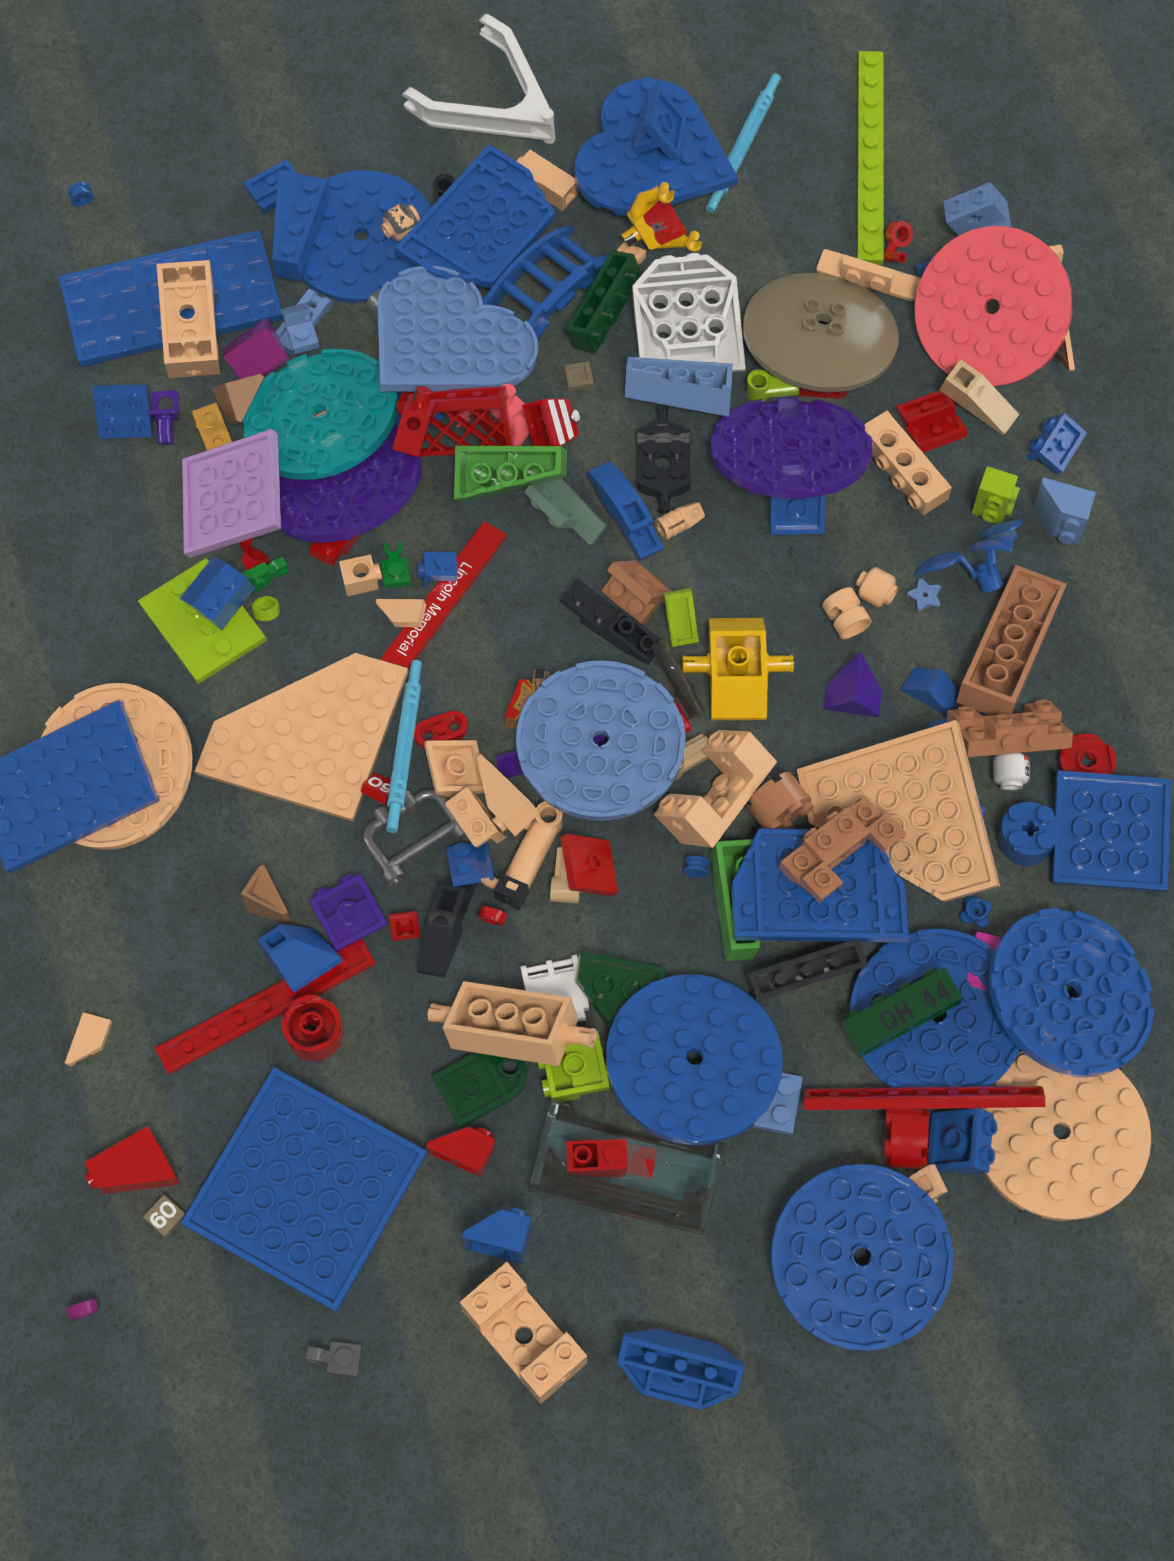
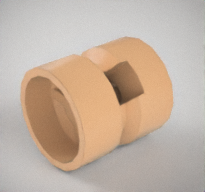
(847, 614)

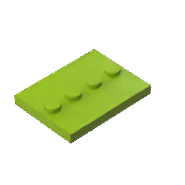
(192, 637)

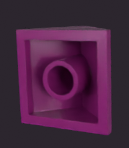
(256, 351)

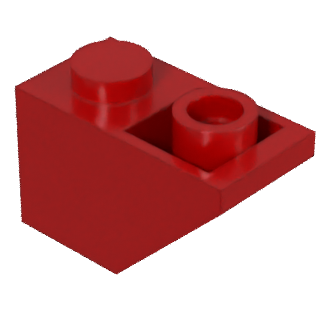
(597, 1158)

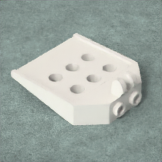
(693, 280)

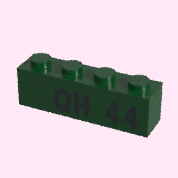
(901, 1012)

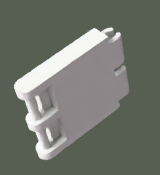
(557, 982)

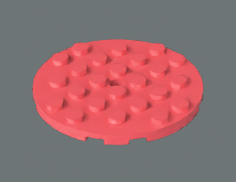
(1031, 295)

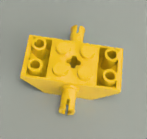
(738, 688)

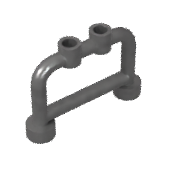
(391, 868)

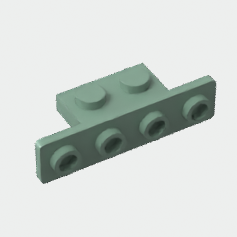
(566, 509)

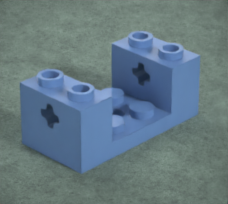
(977, 209)

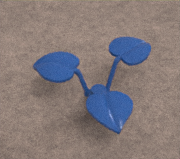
(1000, 538)

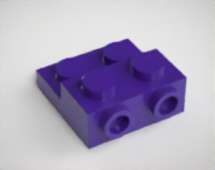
(347, 911)

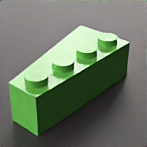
(725, 863)

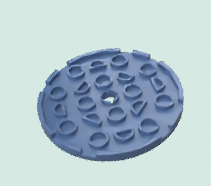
(607, 780)

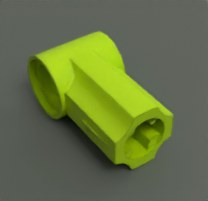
(770, 387)

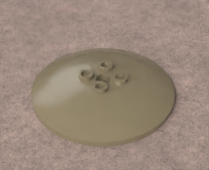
(833, 357)

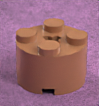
(780, 803)

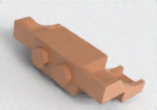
(999, 734)
(834, 842)

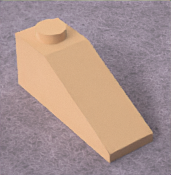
(504, 800)

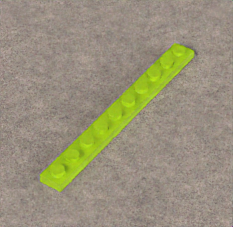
(870, 158)

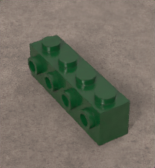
(603, 301)

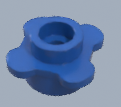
(976, 904)

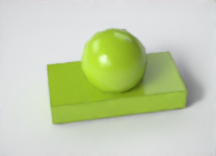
(681, 617)

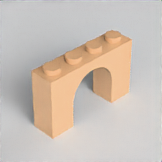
(555, 183)

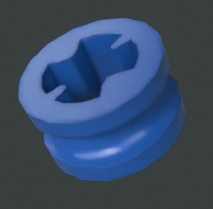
(80, 194)
(696, 866)

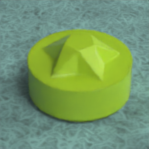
(265, 608)

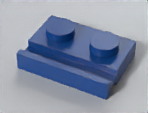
(264, 186)
(469, 863)

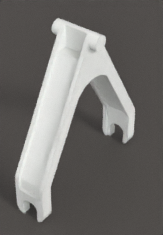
(528, 119)

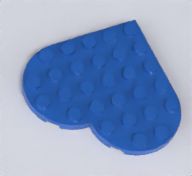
(614, 174)

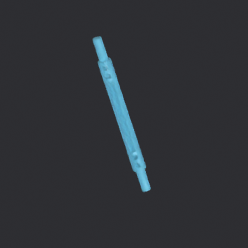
(747, 135)
(404, 746)

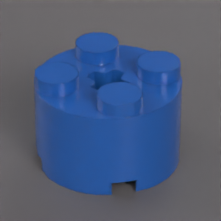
(1013, 835)

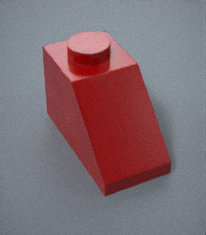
(465, 1149)

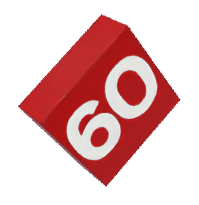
(377, 788)

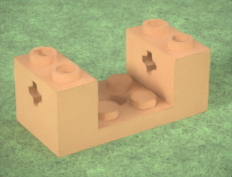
(190, 343)
(705, 819)
(502, 1308)

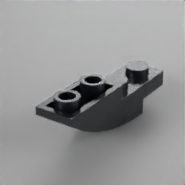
(609, 623)
(443, 927)

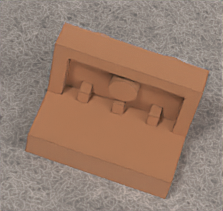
(634, 589)

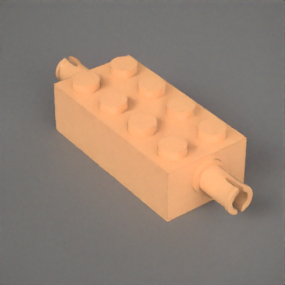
(511, 1023)

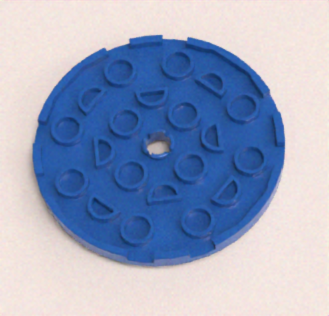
(353, 267)
(1031, 998)
(965, 1047)
(683, 1099)
(906, 1267)

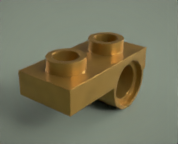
(211, 426)

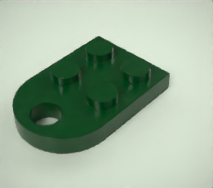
(478, 1086)

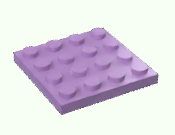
(231, 493)

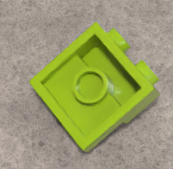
(579, 1073)

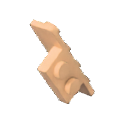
(869, 275)

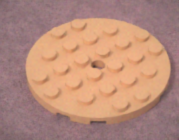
(162, 744)
(1075, 1174)

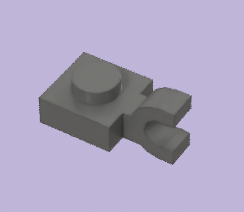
(340, 1360)

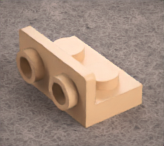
(474, 818)

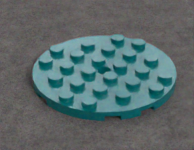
(335, 382)

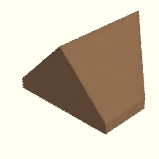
(237, 396)
(262, 897)

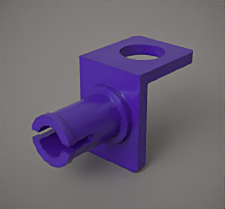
(164, 417)

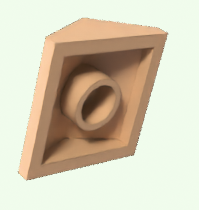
(454, 766)

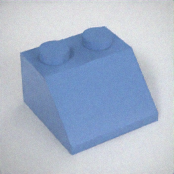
(1063, 509)

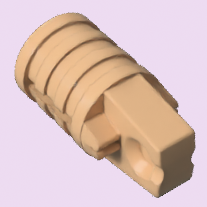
(679, 520)

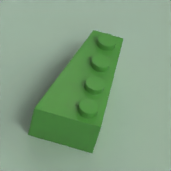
(501, 469)

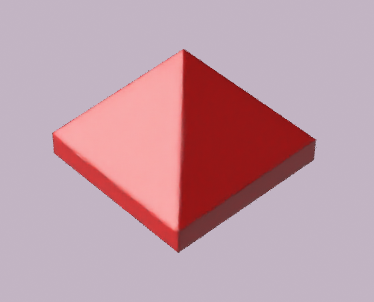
(404, 925)

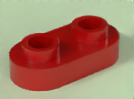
(439, 728)

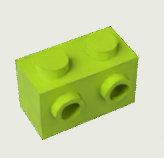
(996, 495)

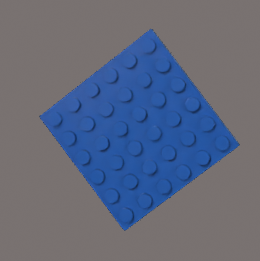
(305, 1189)

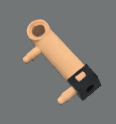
(515, 883)

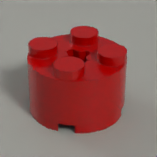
(329, 1030)
(908, 1138)

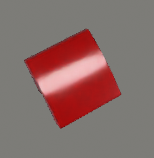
(931, 421)

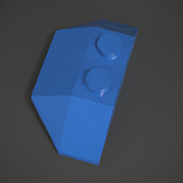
(680, 1368)

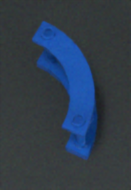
(561, 292)

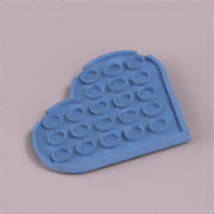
(445, 337)

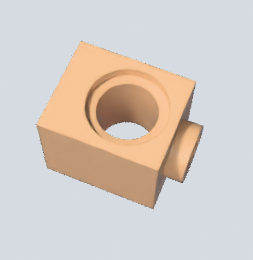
(352, 567)

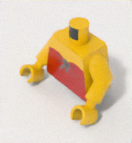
(657, 222)

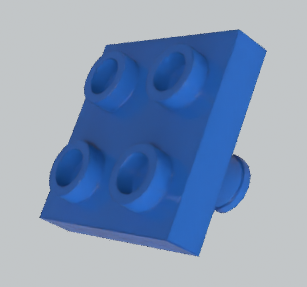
(122, 411)

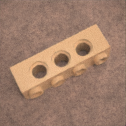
(903, 450)

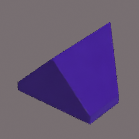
(854, 690)

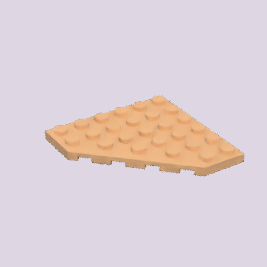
(310, 738)
(929, 793)

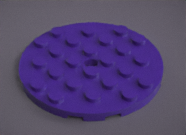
(791, 447)
(368, 497)

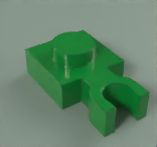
(396, 569)
(263, 574)

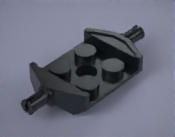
(663, 441)

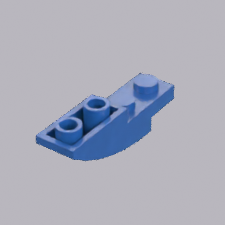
(627, 508)

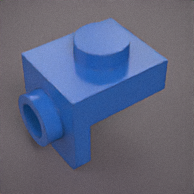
(437, 567)

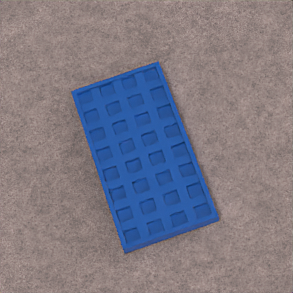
(118, 304)

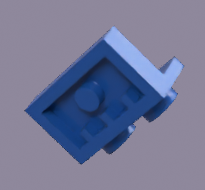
(1057, 442)

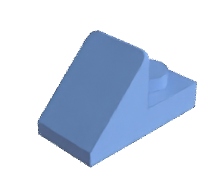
(300, 328)

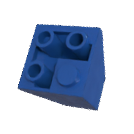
(298, 954)

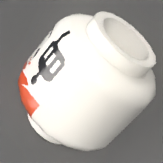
(1011, 770)

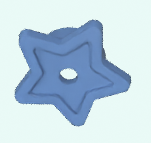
(925, 602)

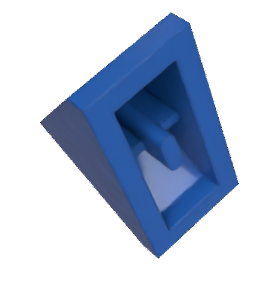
(932, 688)

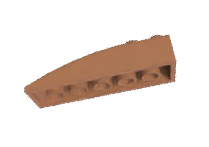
(1011, 642)

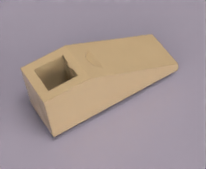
(979, 397)

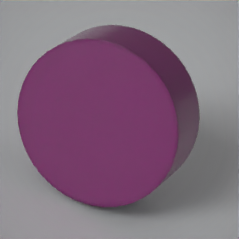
(82, 1309)

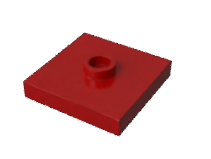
(589, 865)

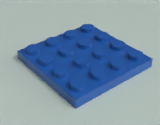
(1112, 831)

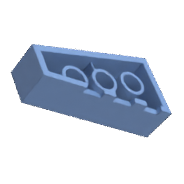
(680, 383)

